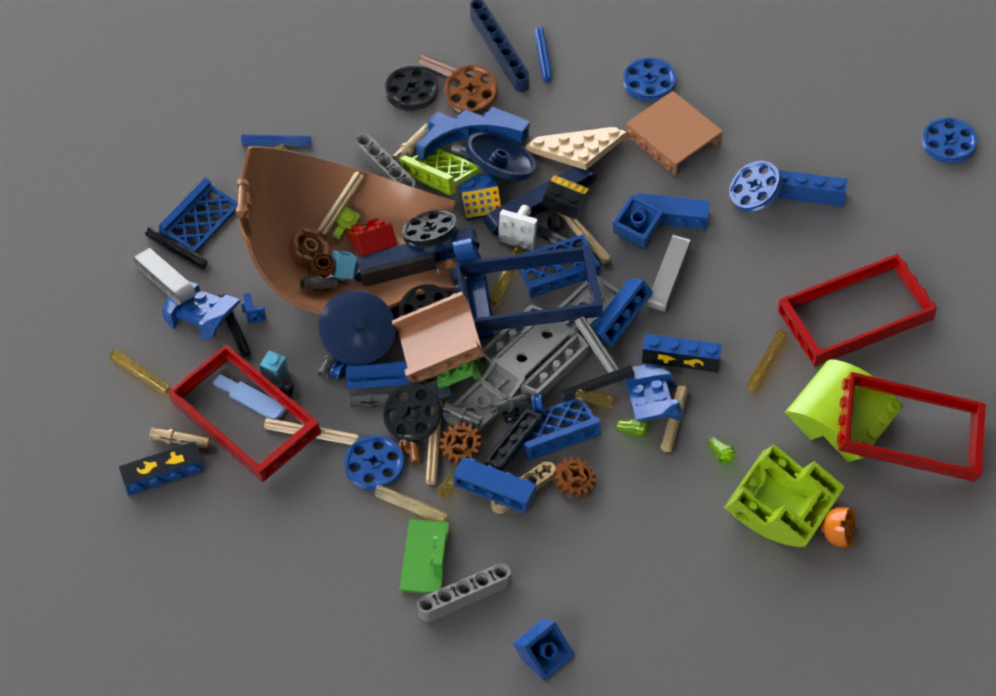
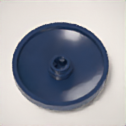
(500, 156)
(356, 328)

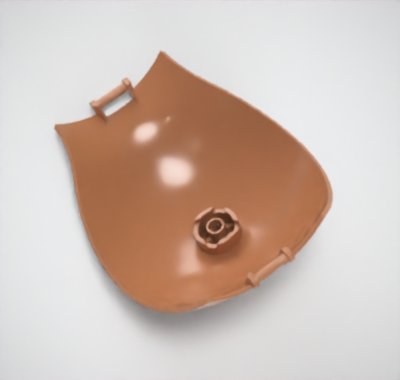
(286, 200)

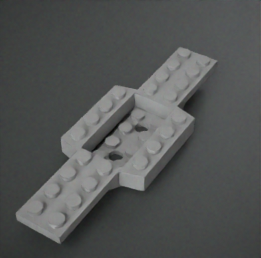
(507, 375)

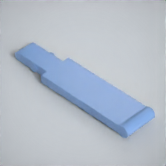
(250, 397)

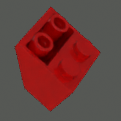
(371, 236)

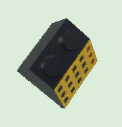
(564, 197)

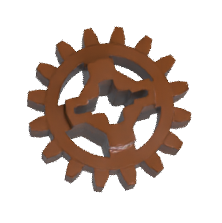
(453, 449)
(583, 481)

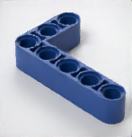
(476, 284)

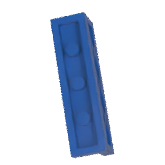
(377, 375)

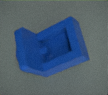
(254, 314)

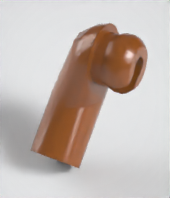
(410, 449)

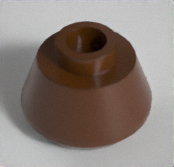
(323, 264)

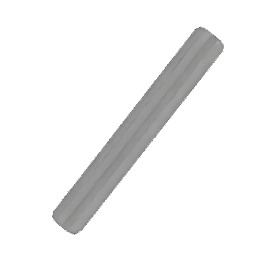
(596, 345)

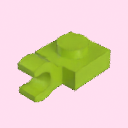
(345, 221)

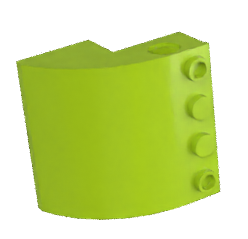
(818, 408)
(784, 498)

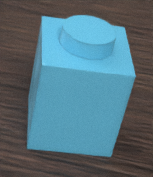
(344, 265)
(274, 367)

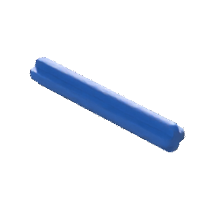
(543, 54)
(275, 140)

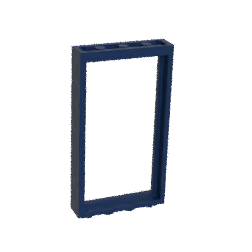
(532, 260)

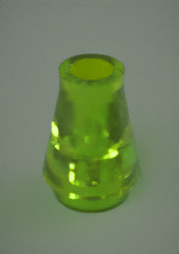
(632, 427)
(722, 451)

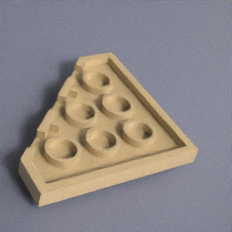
(577, 148)

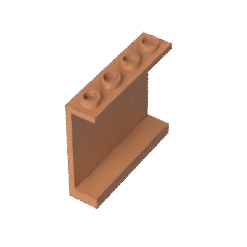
(672, 131)
(438, 338)

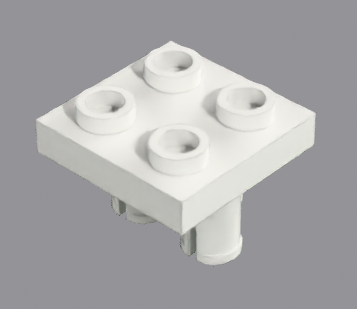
(518, 228)

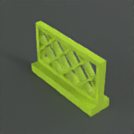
(434, 176)

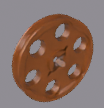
(478, 89)

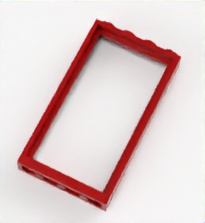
(806, 341)
(976, 436)
(278, 457)

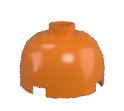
(839, 527)

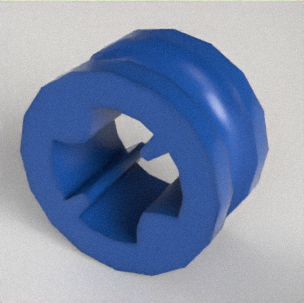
(337, 370)
(537, 403)

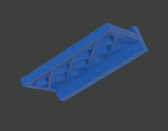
(185, 208)
(566, 277)
(562, 437)

